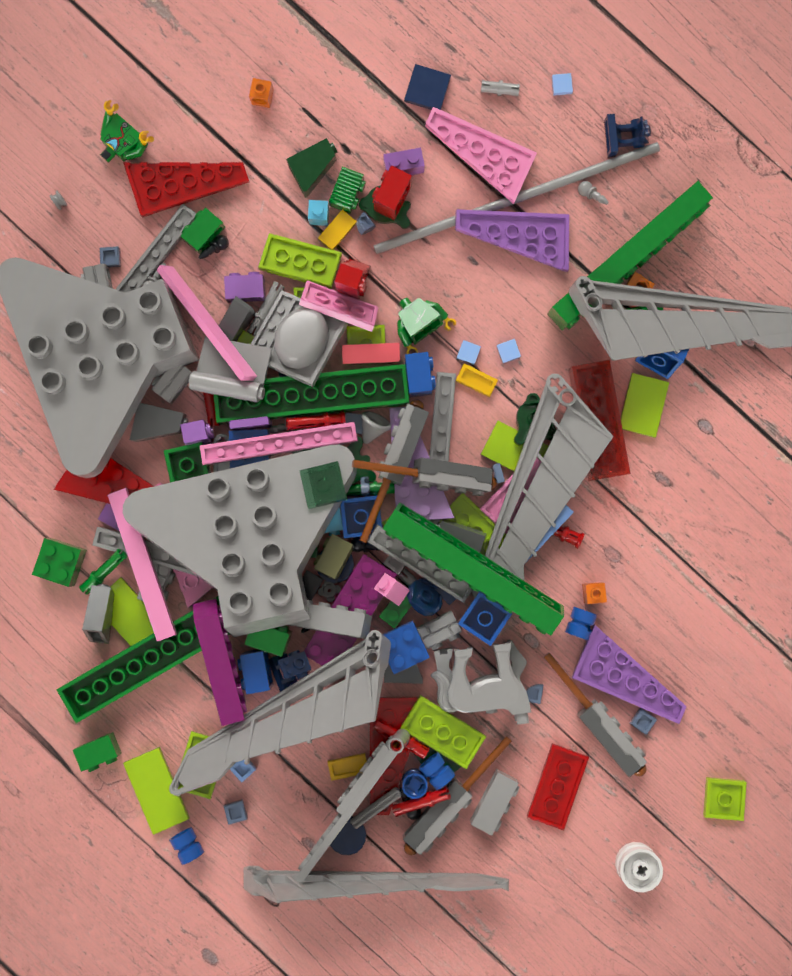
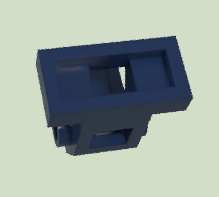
(639, 129)
(293, 668)

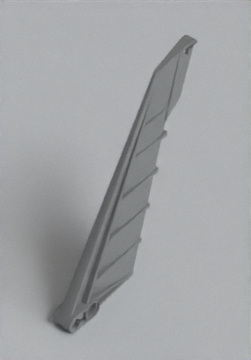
(657, 331)
(567, 461)
(324, 713)
(285, 886)

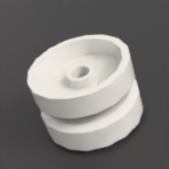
(642, 878)

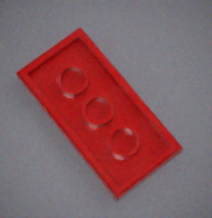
(557, 786)

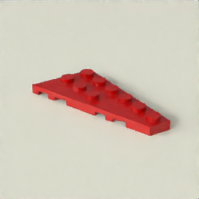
(176, 183)
(111, 479)
(393, 712)

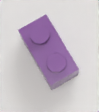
(409, 161)
(246, 287)
(197, 432)

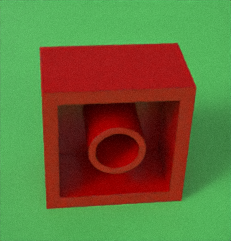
(392, 192)

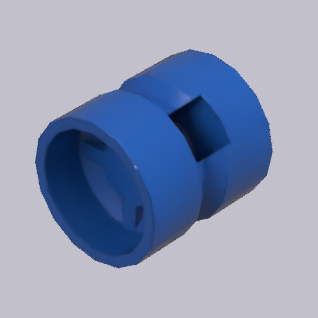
(581, 623)
(435, 769)
(414, 783)
(186, 845)

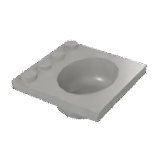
(298, 338)

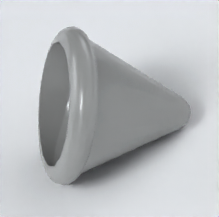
(373, 426)

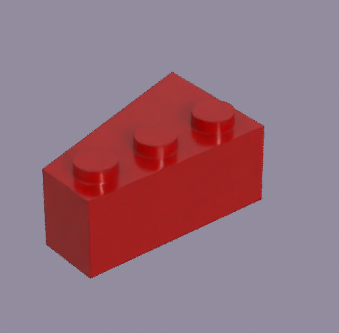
(352, 278)

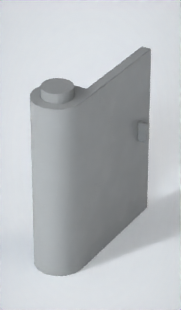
(218, 378)

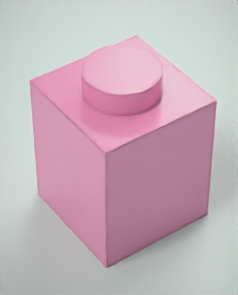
(391, 589)

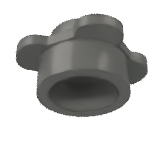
(323, 591)

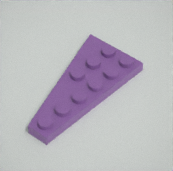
(532, 235)
(618, 674)

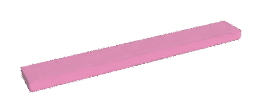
(206, 323)
(278, 443)
(143, 570)

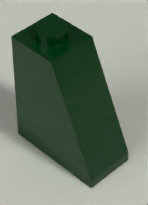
(312, 165)

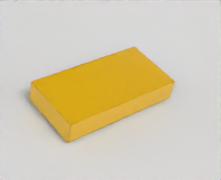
(337, 230)
(476, 380)
(346, 766)

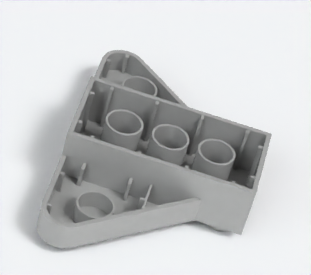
(91, 353)
(244, 533)

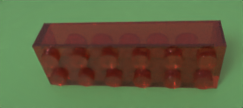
(596, 389)

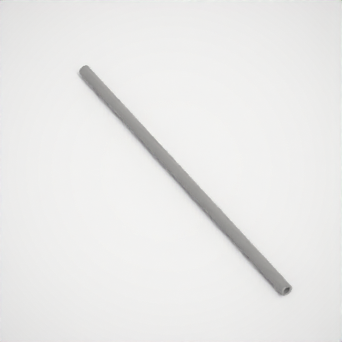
(523, 195)

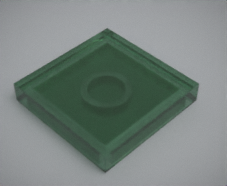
(323, 485)

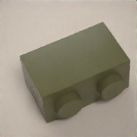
(333, 557)

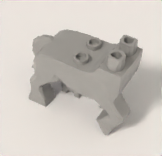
(486, 692)

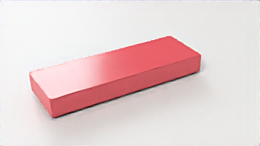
(371, 353)

